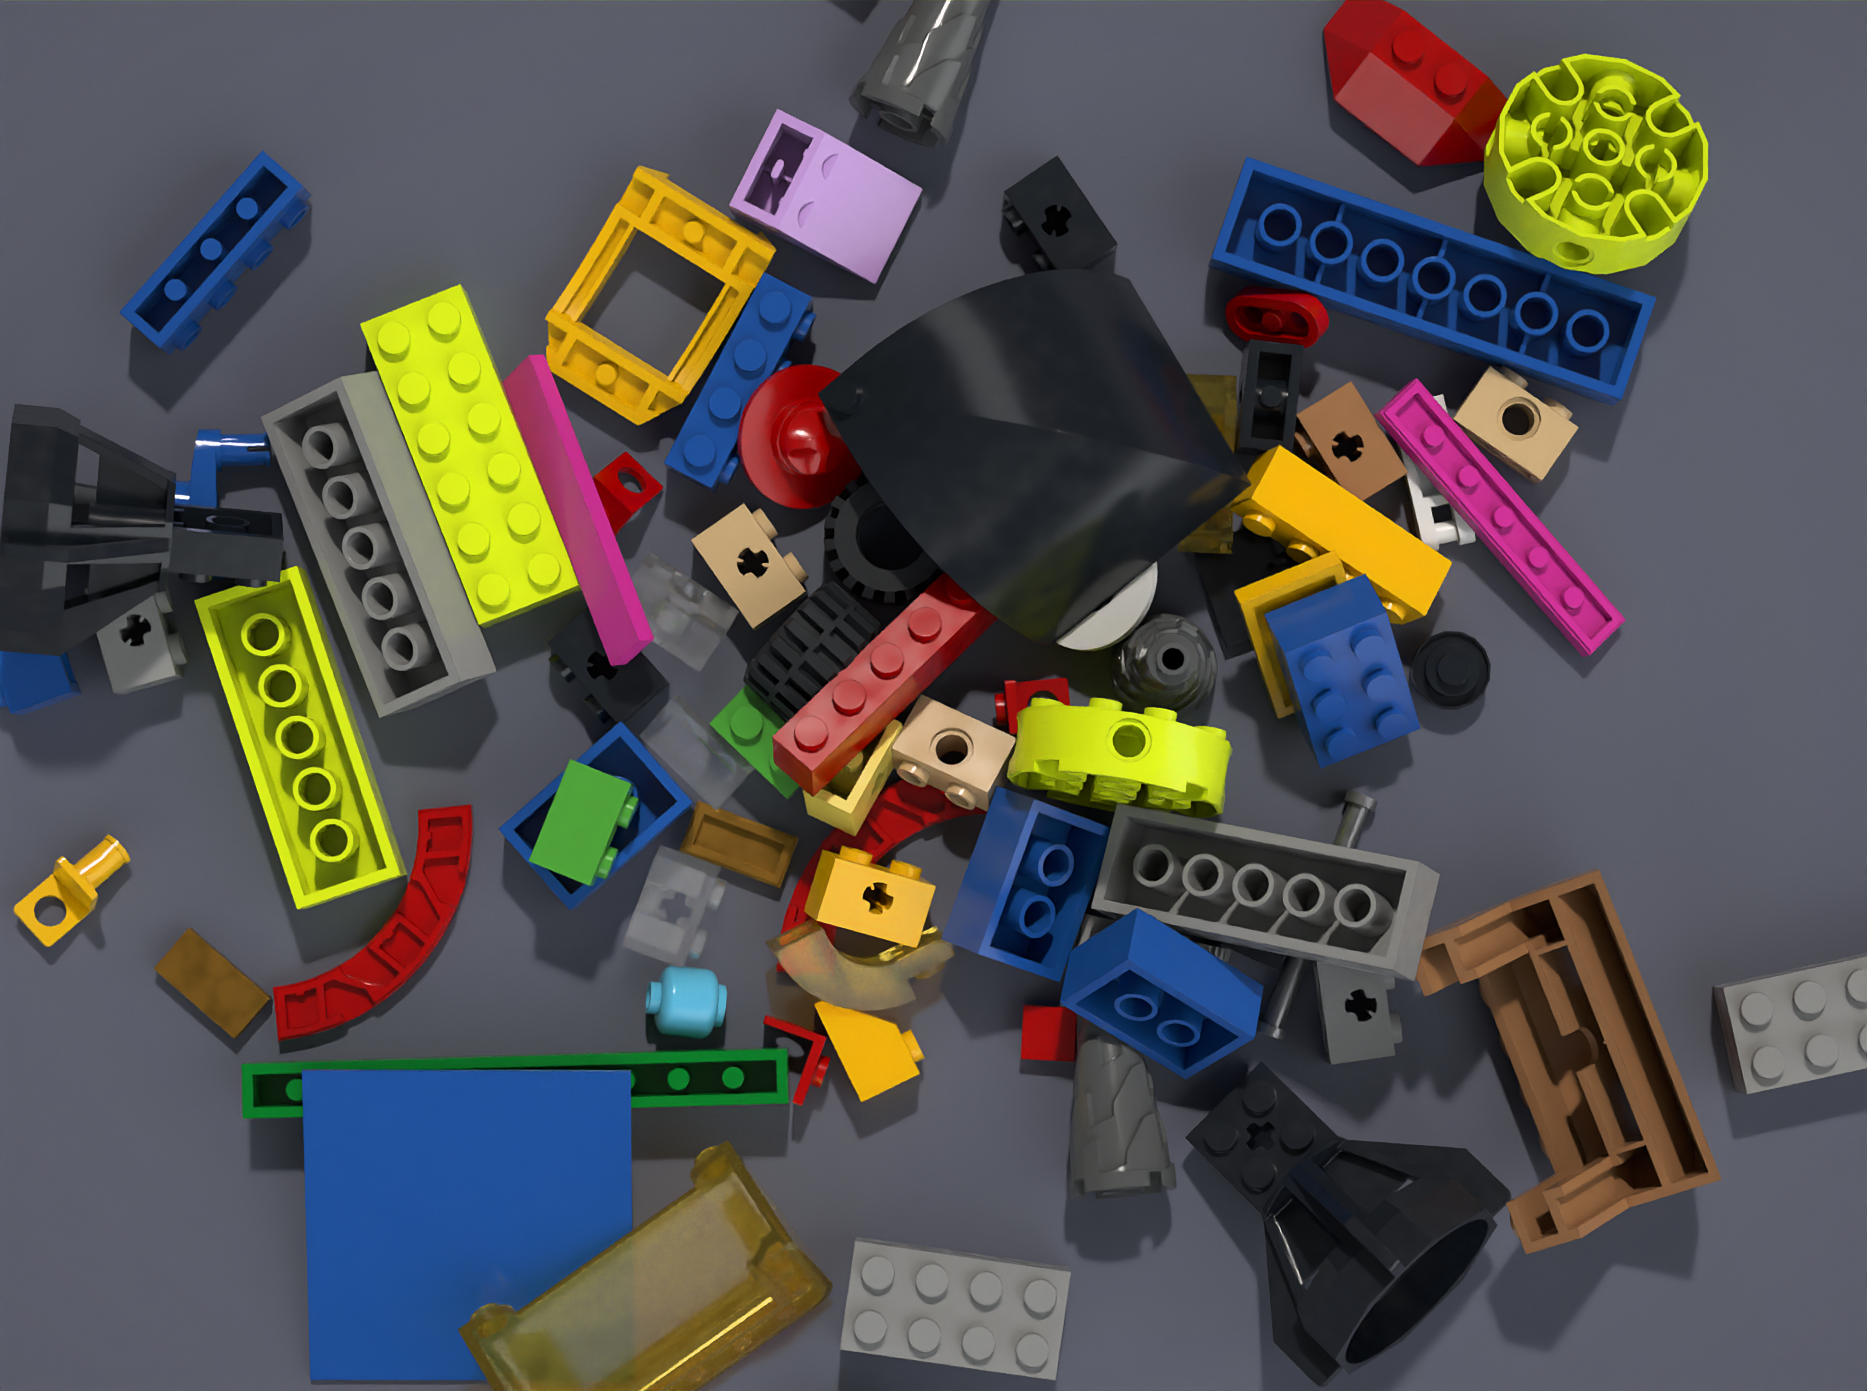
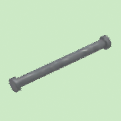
(1295, 967)

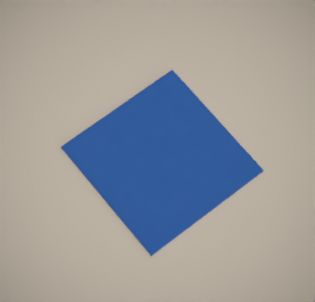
(449, 1200)

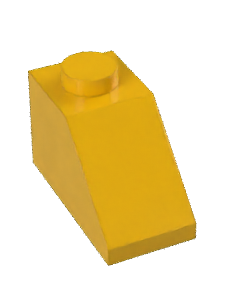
(870, 1049)

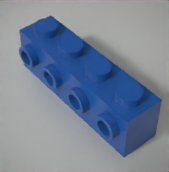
(216, 253)
(754, 352)

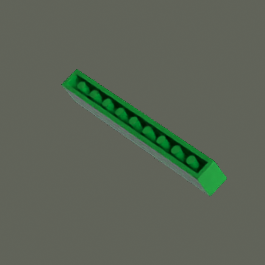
(657, 1076)

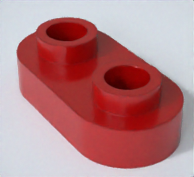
(1283, 318)

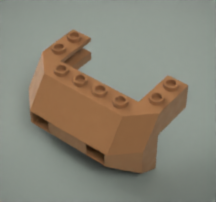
(1582, 1054)

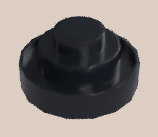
(1450, 670)

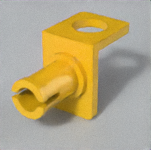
(73, 887)

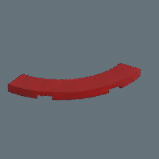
(894, 816)
(402, 943)

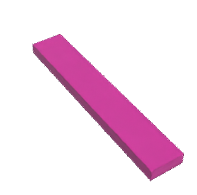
(578, 510)
(1499, 517)

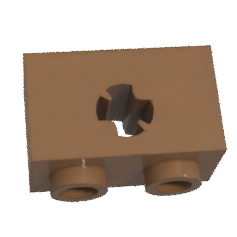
(1347, 416)

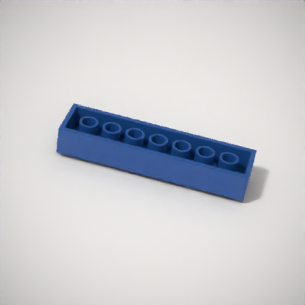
(1432, 282)

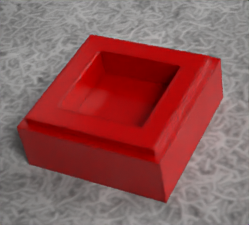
(1048, 1033)

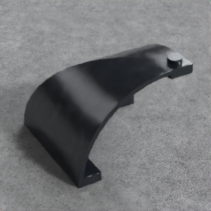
(1037, 443)

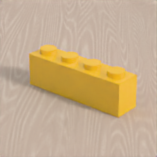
(1319, 516)

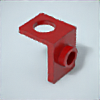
(617, 500)
(1017, 696)
(816, 1063)

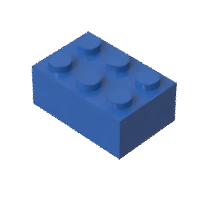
(1342, 670)
(659, 806)
(1027, 884)
(1162, 994)

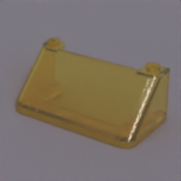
(664, 1300)

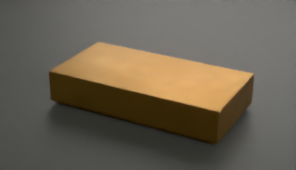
(739, 844)
(212, 983)

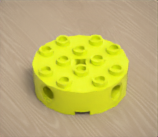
(1595, 164)
(1121, 757)

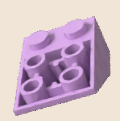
(824, 197)

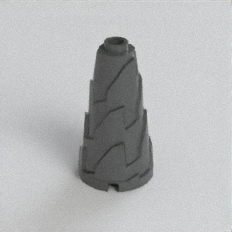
(923, 70)
(1143, 679)
(1115, 1123)

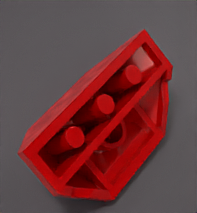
(1409, 85)

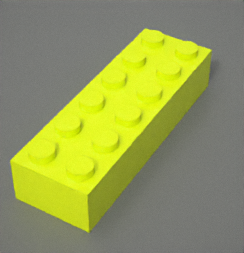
(471, 455)
(301, 738)

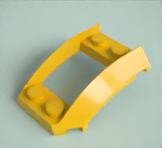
(694, 233)

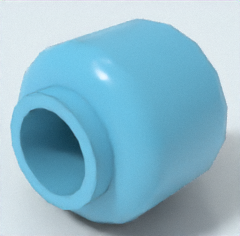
(686, 1002)

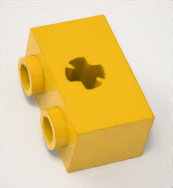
(893, 916)

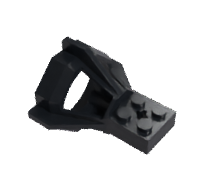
(129, 540)
(1337, 1212)

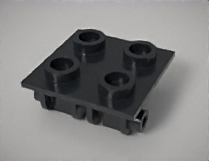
(1223, 573)

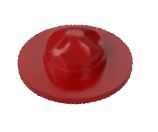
(791, 441)

